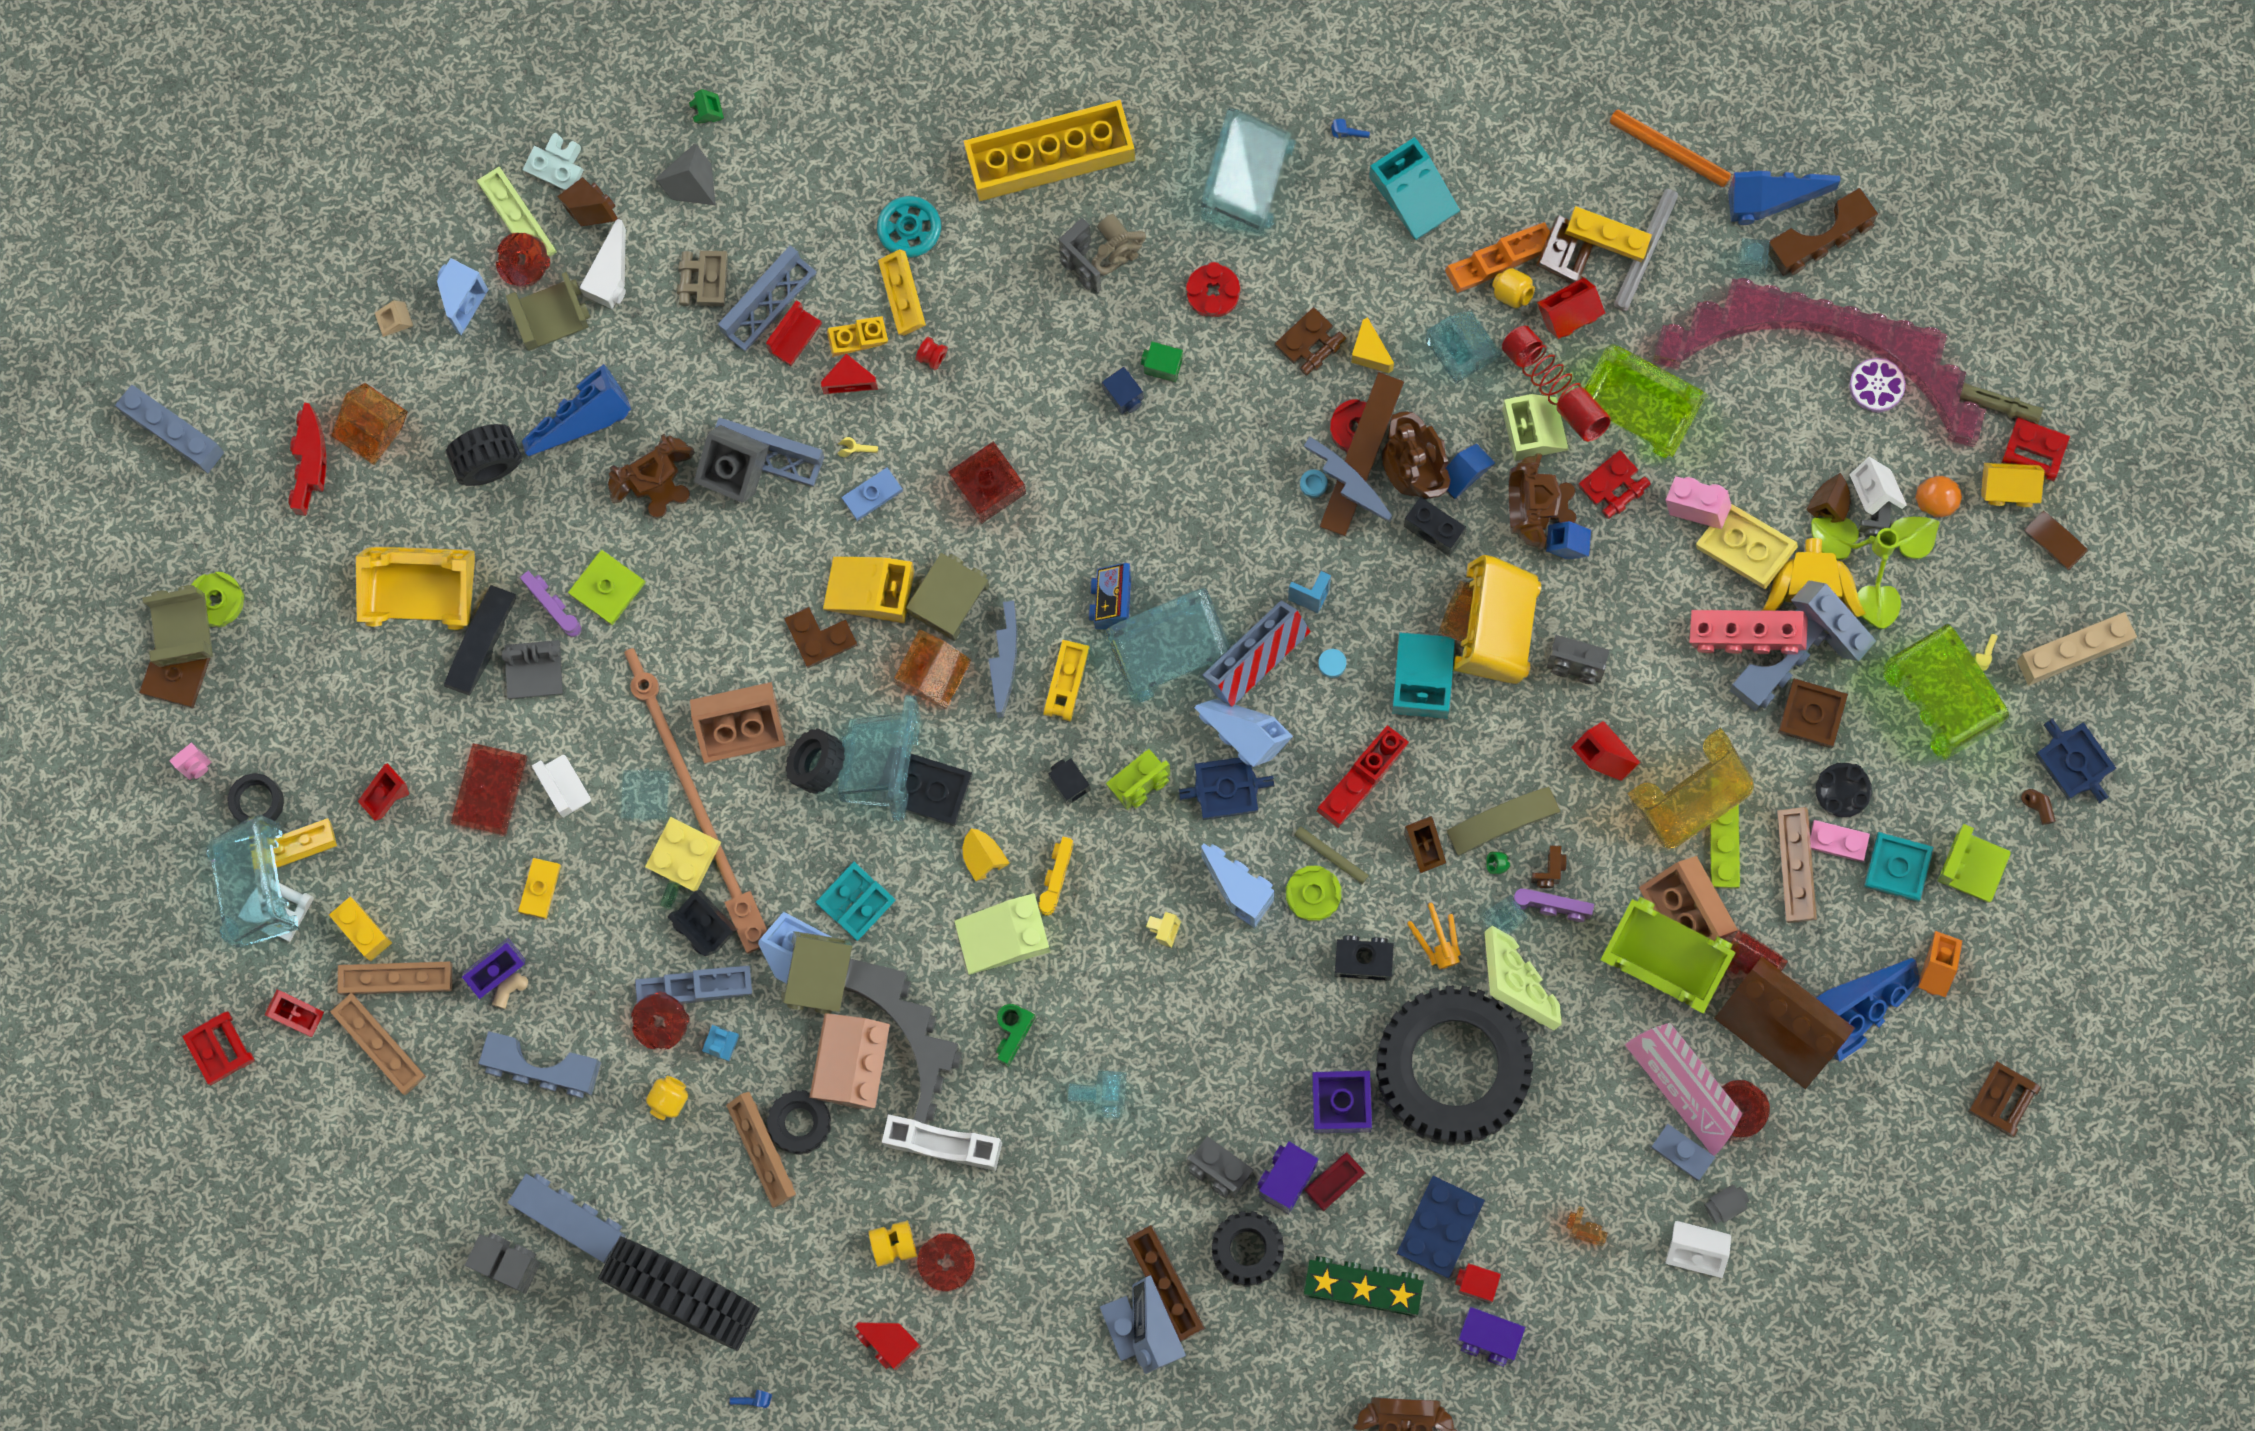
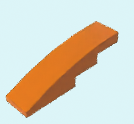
(1495, 259)

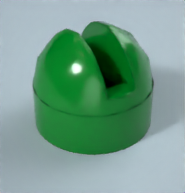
(1501, 860)

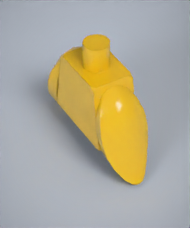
(1817, 567)

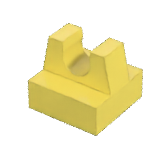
(1164, 928)

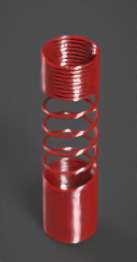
(1577, 405)

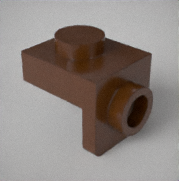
(1556, 864)

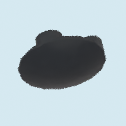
(1843, 789)

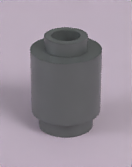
(1727, 1204)

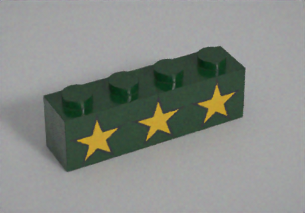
(1363, 1287)

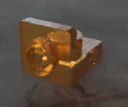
(1589, 1232)

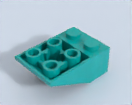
(1413, 188)
(1423, 675)

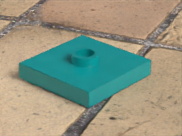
(1898, 866)

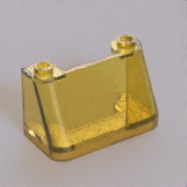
(1697, 799)

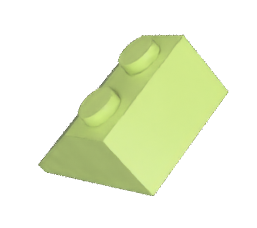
(1002, 934)

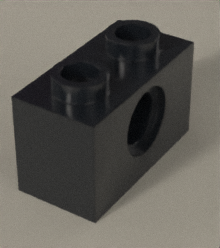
(1434, 526)
(1348, 966)

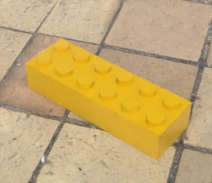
(1049, 150)

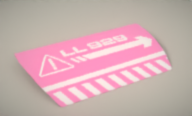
(1687, 1085)

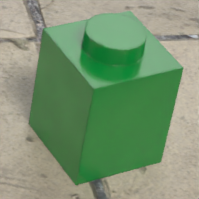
(1162, 361)

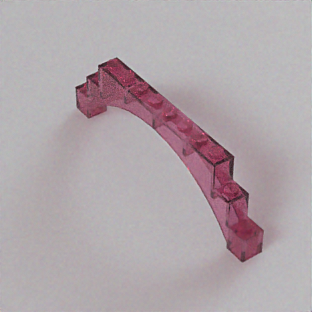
(1910, 347)

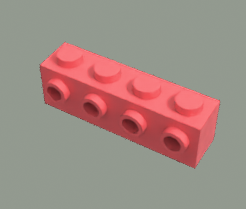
(1748, 631)

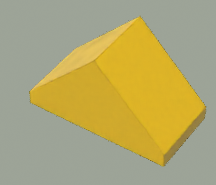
(1370, 350)

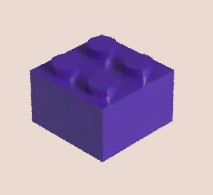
(1341, 1102)
(1288, 1176)
(1490, 1336)

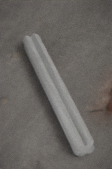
(1638, 268)

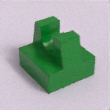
(708, 107)

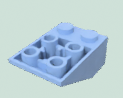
(1250, 732)
(1242, 892)

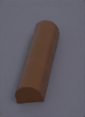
(1156, 1262)

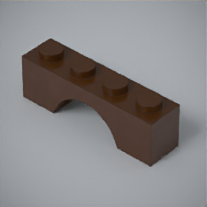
(1793, 249)

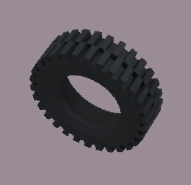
(1445, 1121)
(679, 1293)

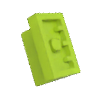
(1139, 779)
(1974, 865)

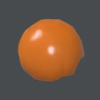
(1938, 496)

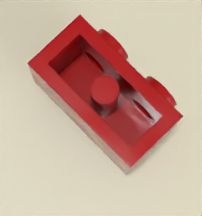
(1571, 308)

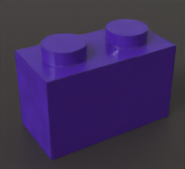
(493, 968)

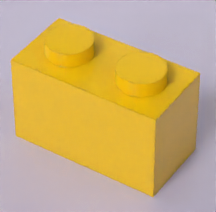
(2012, 484)
(360, 928)

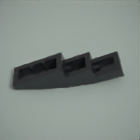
(479, 640)

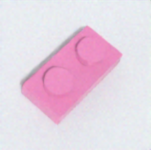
(191, 762)
(1839, 841)

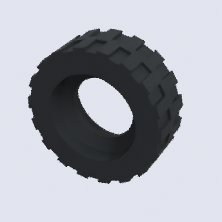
(827, 767)
(798, 1144)

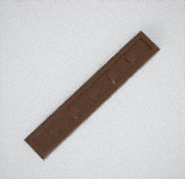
(1363, 449)

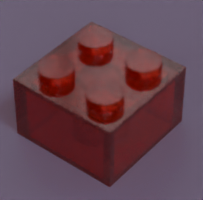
(987, 482)

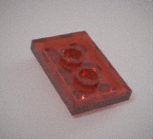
(489, 789)

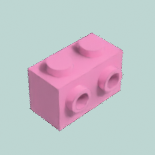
(1698, 502)

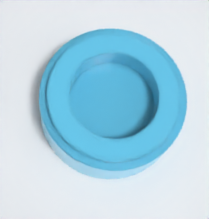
(1313, 483)
(1332, 663)

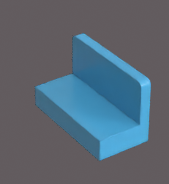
(1313, 598)

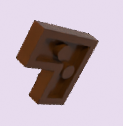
(818, 645)

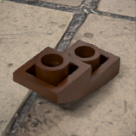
(2056, 540)

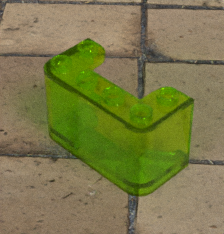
(1947, 690)

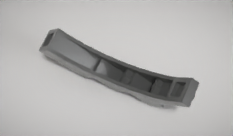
(933, 1055)

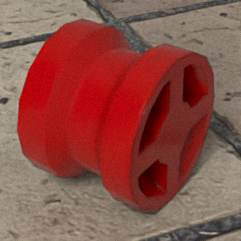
(931, 353)

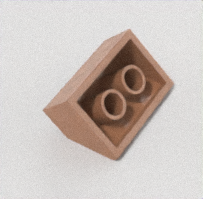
(737, 722)
(1689, 898)
(849, 1061)

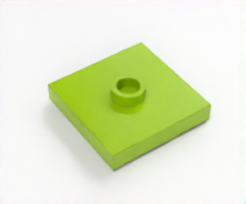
(606, 587)

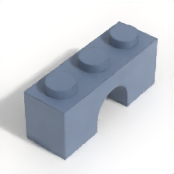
(1845, 631)

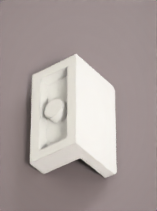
(1876, 486)
(562, 785)
(1699, 1249)

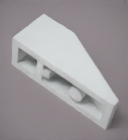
(607, 274)

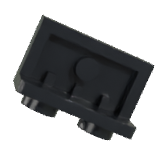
(702, 924)

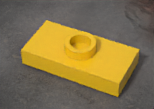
(539, 888)

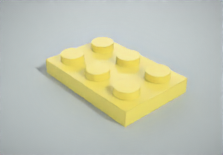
(1748, 547)

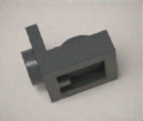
(1881, 518)

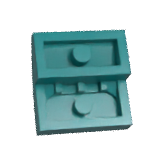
(864, 909)

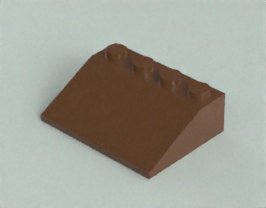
(1784, 1023)

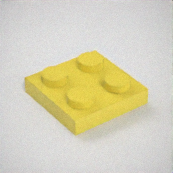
(683, 854)

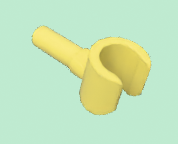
(853, 447)
(1985, 659)

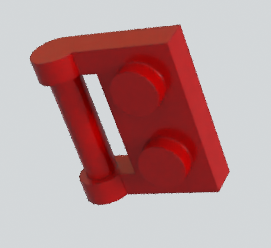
(2038, 441)
(209, 1052)

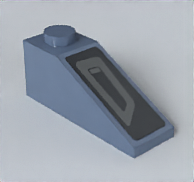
(1153, 1332)

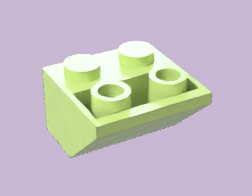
(1533, 426)

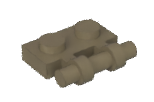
(711, 278)

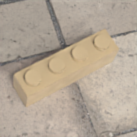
(2076, 648)

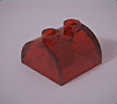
(1749, 952)

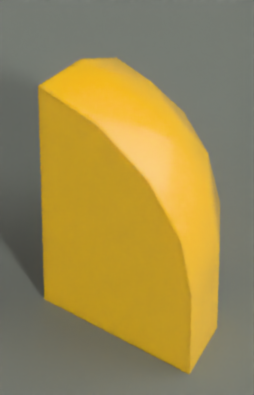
(982, 854)

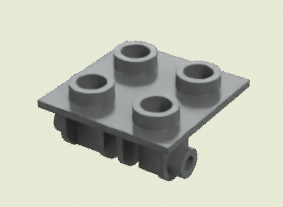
(533, 669)

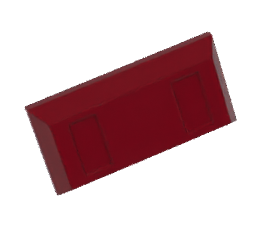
(1335, 1181)

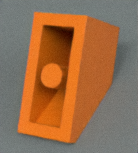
(1940, 964)

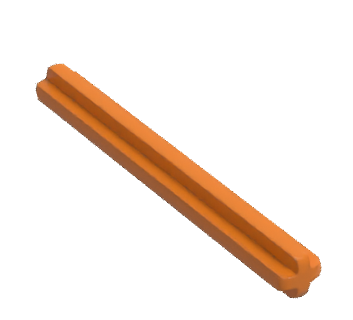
(1670, 148)

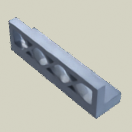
(759, 292)
(785, 447)

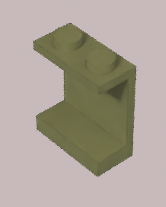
(549, 313)
(947, 595)
(179, 626)
(817, 972)

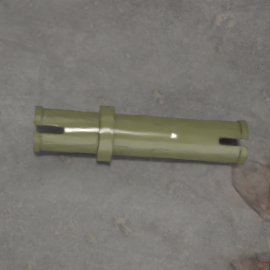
(2001, 403)

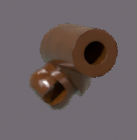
(2040, 803)

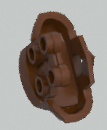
(1412, 447)
(653, 476)
(1536, 500)
(1404, 1415)

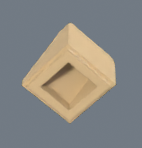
(393, 318)

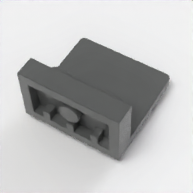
(1073, 247)
(1577, 659)
(1219, 1167)

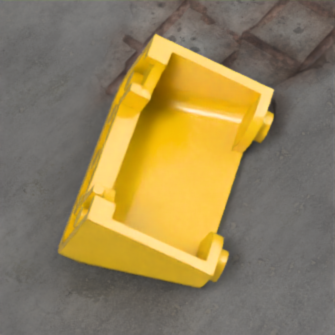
(414, 585)
(1499, 621)

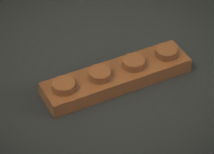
(1797, 865)
(395, 978)
(378, 1044)
(761, 1149)

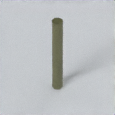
(1331, 855)

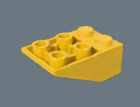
(870, 587)

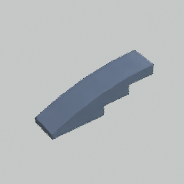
(1355, 486)
(1003, 667)
(699, 985)

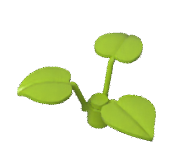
(1911, 534)

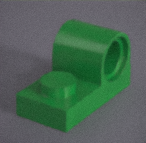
(1008, 1048)

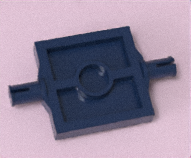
(2075, 761)
(1226, 788)

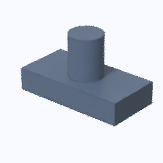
(1683, 1152)
(1119, 1321)

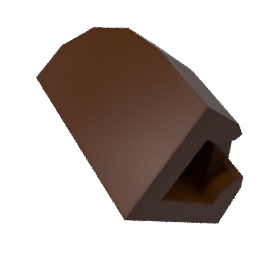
(1831, 500)

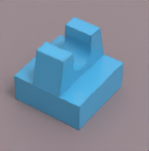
(720, 1043)

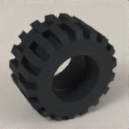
(483, 454)
(1265, 1230)

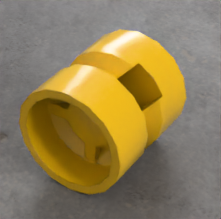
(882, 1247)

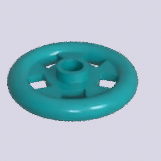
(901, 206)

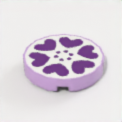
(1877, 385)

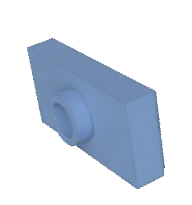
(872, 494)

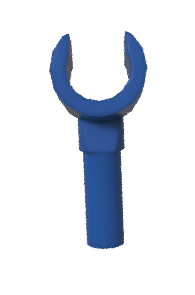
(1339, 127)
(761, 1399)

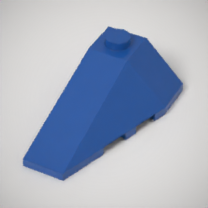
(1759, 195)
(594, 408)
(1867, 998)

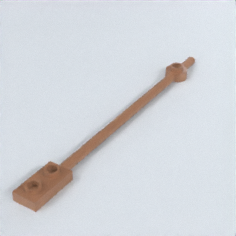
(741, 906)

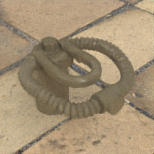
(1118, 238)

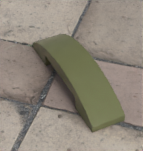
(1503, 820)

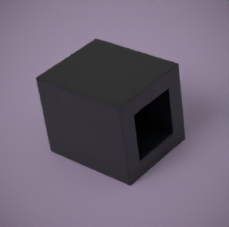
(1068, 780)

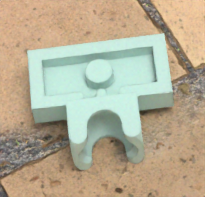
(555, 164)

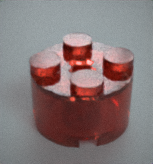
(1755, 1105)

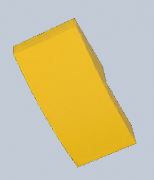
(858, 336)

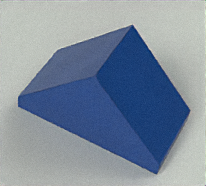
(1467, 468)

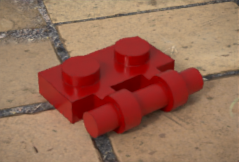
(1608, 478)

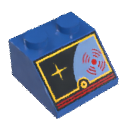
(1112, 595)

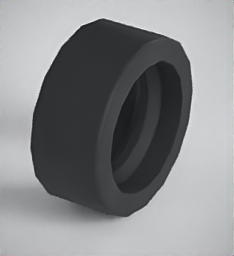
(250, 780)

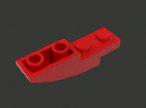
(310, 449)
(1363, 776)

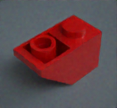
(1605, 752)
(890, 1340)

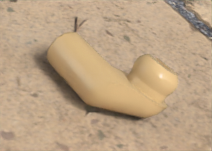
(507, 986)

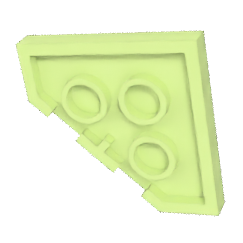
(1517, 981)

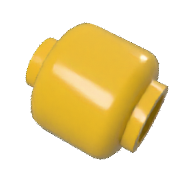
(1513, 288)
(667, 1097)

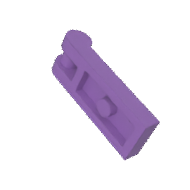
(553, 605)
(1551, 904)

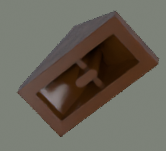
(1425, 844)

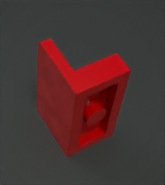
(792, 334)

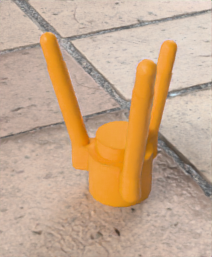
(1445, 954)

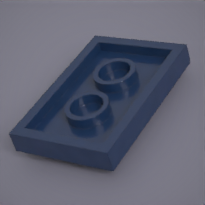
(1440, 1227)

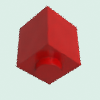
(1478, 1282)

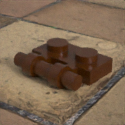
(1304, 335)

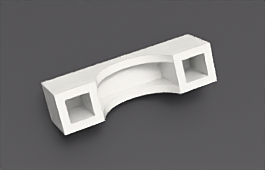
(941, 1143)

